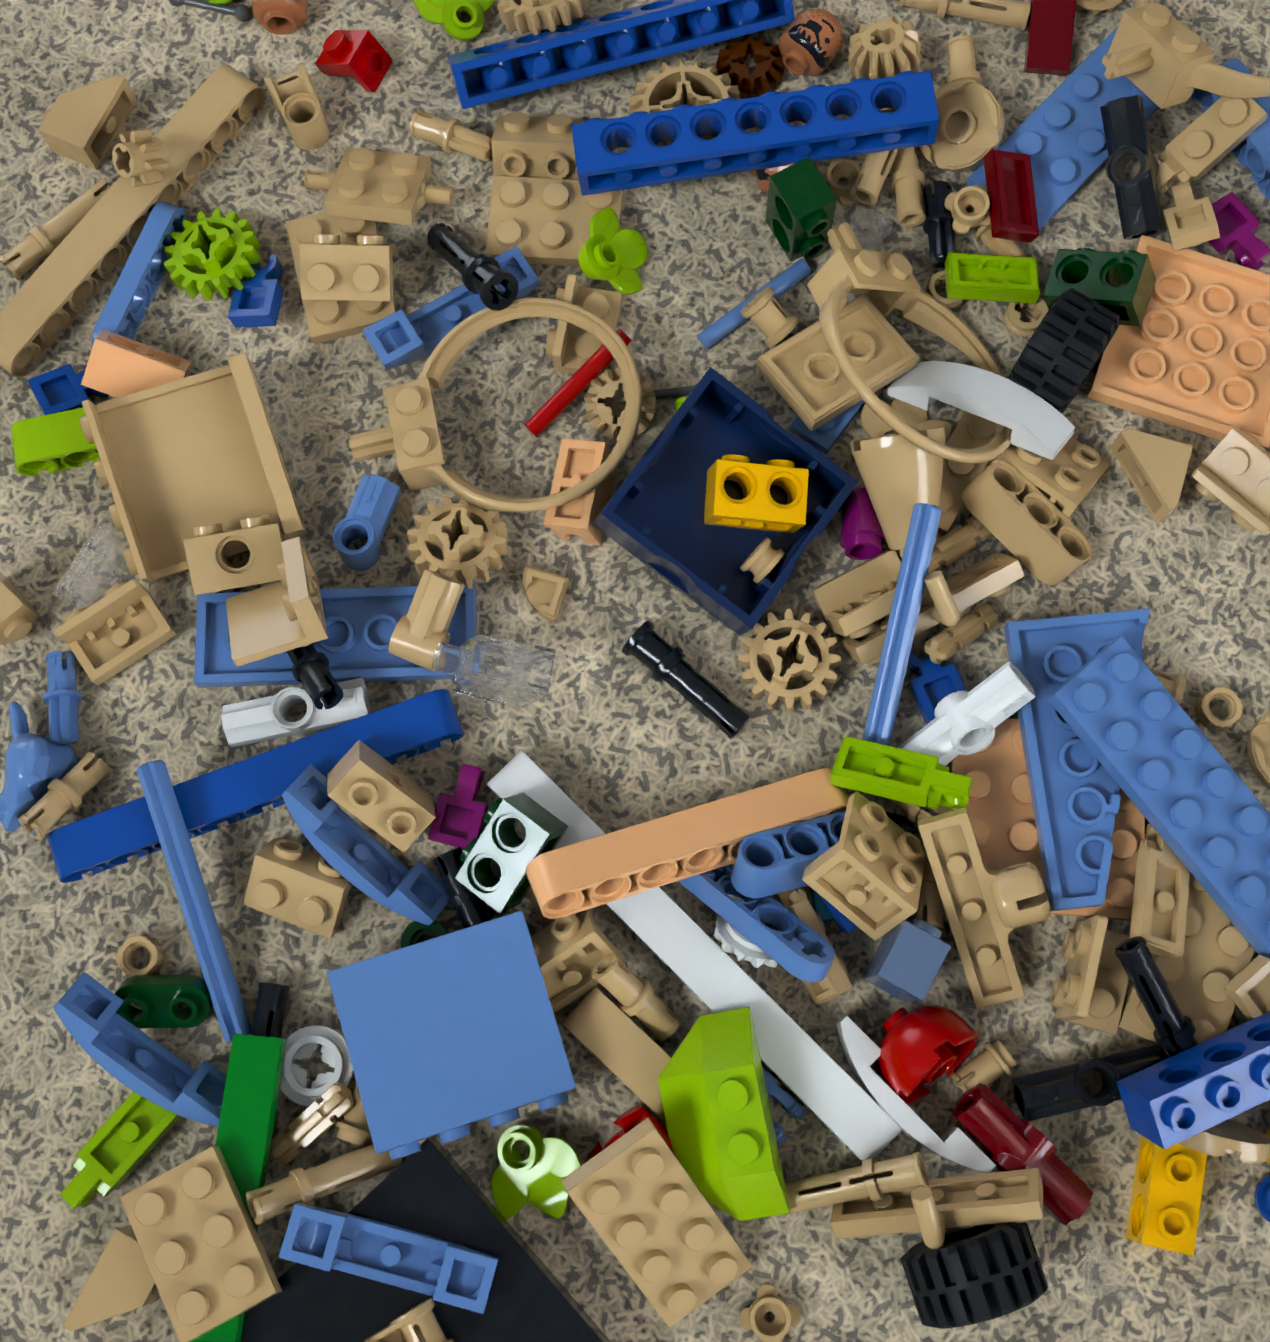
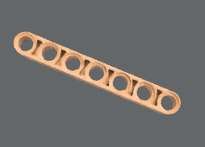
(674, 845)

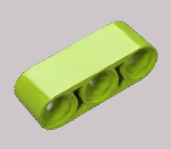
(51, 443)

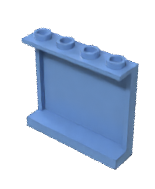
(451, 1035)

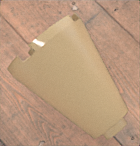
(899, 477)

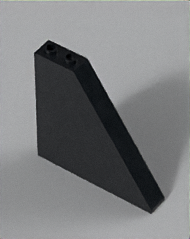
(439, 1200)

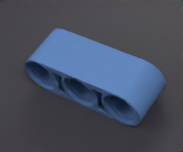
(777, 857)

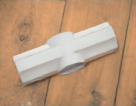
(268, 716)
(968, 719)

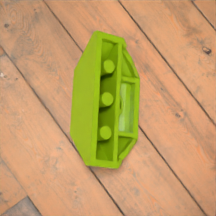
(723, 1117)

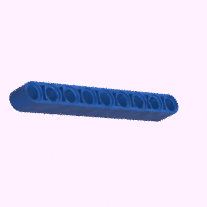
(251, 784)

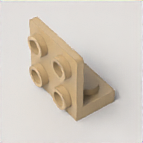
(1064, 478)
(278, 614)
(871, 870)
(1093, 978)

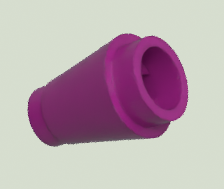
(860, 527)

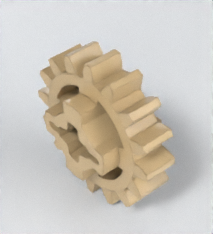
(539, 14)
(462, 555)
(805, 668)

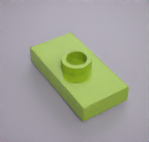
(992, 278)

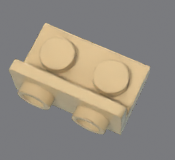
(570, 344)
(1240, 478)
(568, 954)

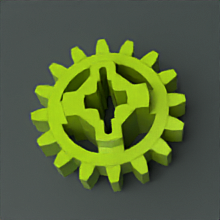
(212, 254)

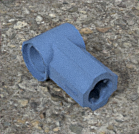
(366, 520)

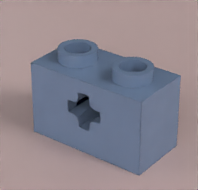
(907, 960)

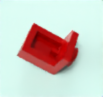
(355, 55)

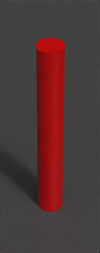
(572, 388)

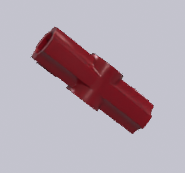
(1019, 1146)

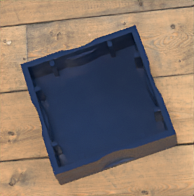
(662, 503)

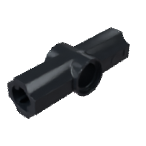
(1126, 139)
(1062, 1088)

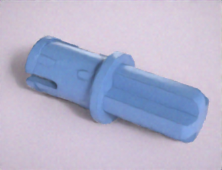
(62, 698)

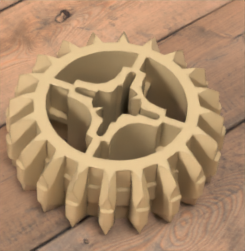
(685, 85)

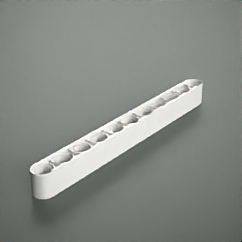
(721, 982)

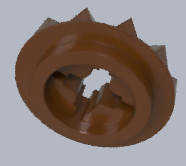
(768, 65)

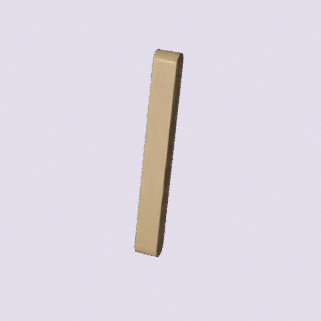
(113, 225)

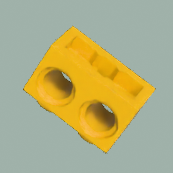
(756, 507)
(1166, 1197)

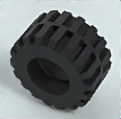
(1065, 348)
(974, 1275)

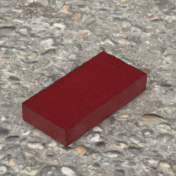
(1050, 37)
(1011, 196)

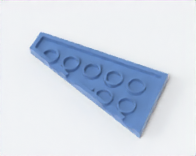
(1068, 786)

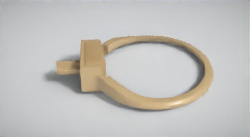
(1172, 60)
(891, 285)
(414, 423)

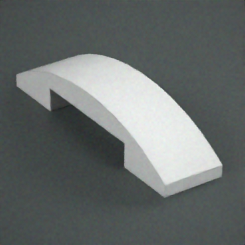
(1033, 421)
(951, 1145)

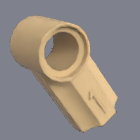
(427, 619)

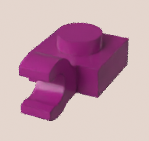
(1237, 232)
(460, 816)

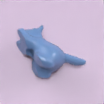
(29, 768)

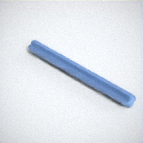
(902, 623)
(194, 899)

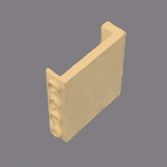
(190, 460)

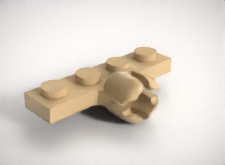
(982, 905)

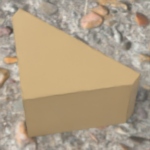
(1154, 468)

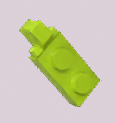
(898, 775)
(118, 1149)

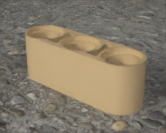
(1026, 522)
(620, 1046)

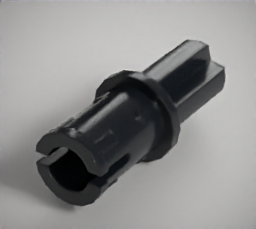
(938, 223)
(313, 671)

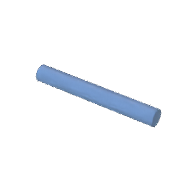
(734, 319)

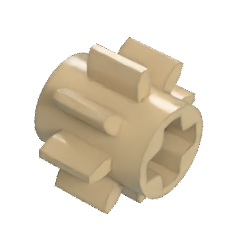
(140, 157)

